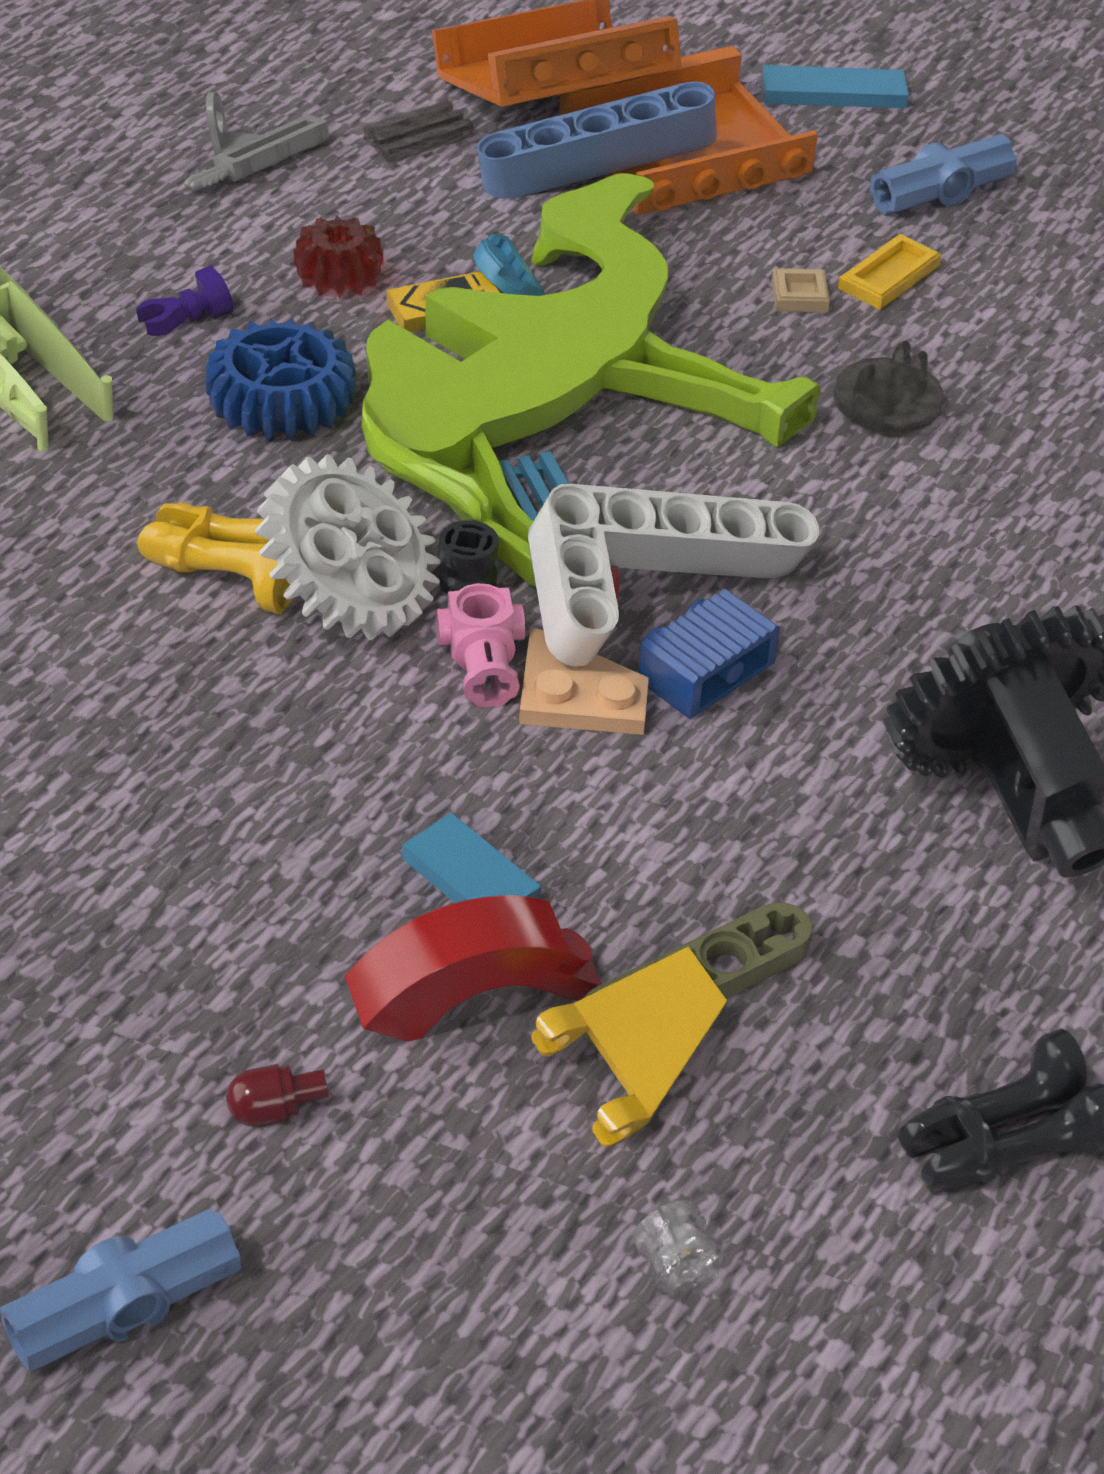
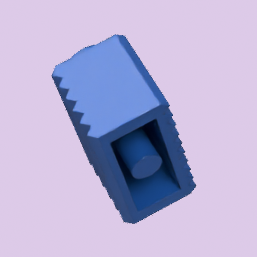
(707, 652)

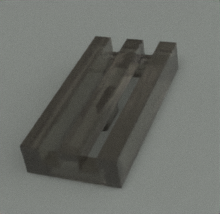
(418, 131)

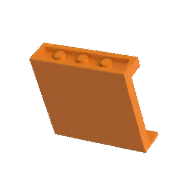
(748, 146)

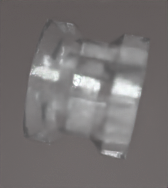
(679, 1247)

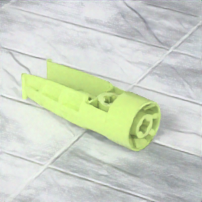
(31, 329)

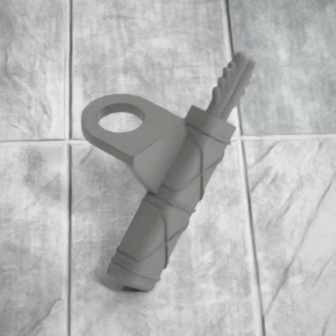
(244, 153)

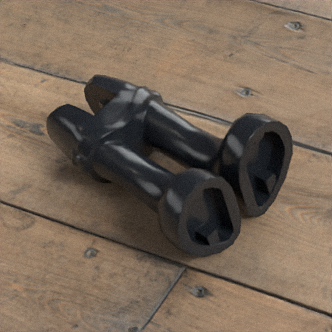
(1054, 1082)

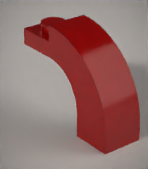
(464, 951)

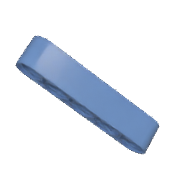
(598, 140)

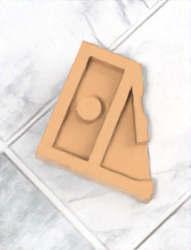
(581, 697)

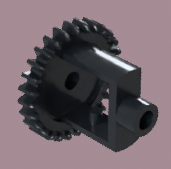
(1011, 708)

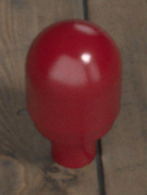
(271, 1094)

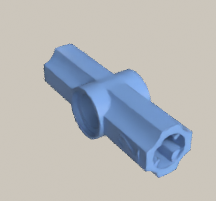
(942, 174)
(120, 1288)

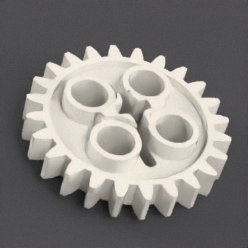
(347, 547)

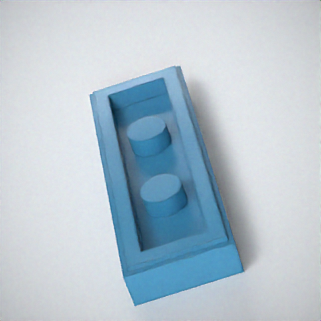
(834, 86)

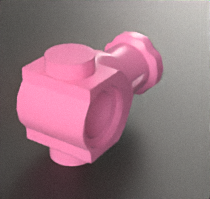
(481, 639)

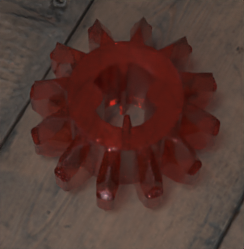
(338, 256)

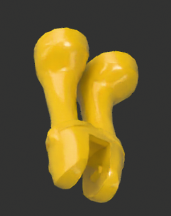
(197, 538)

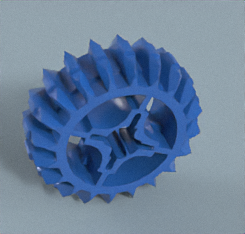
(280, 378)

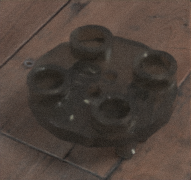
(890, 393)

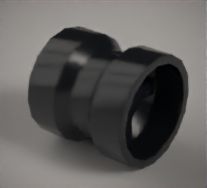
(467, 555)

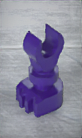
(166, 314)

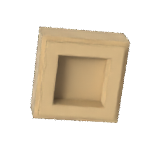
(800, 290)

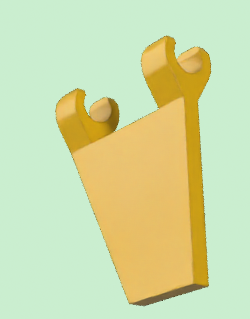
(643, 1030)

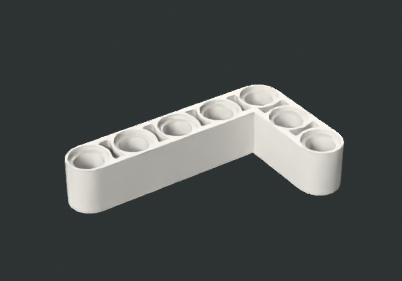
(599, 527)

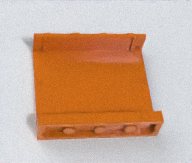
(552, 51)

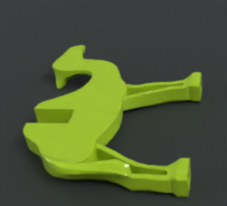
(542, 361)

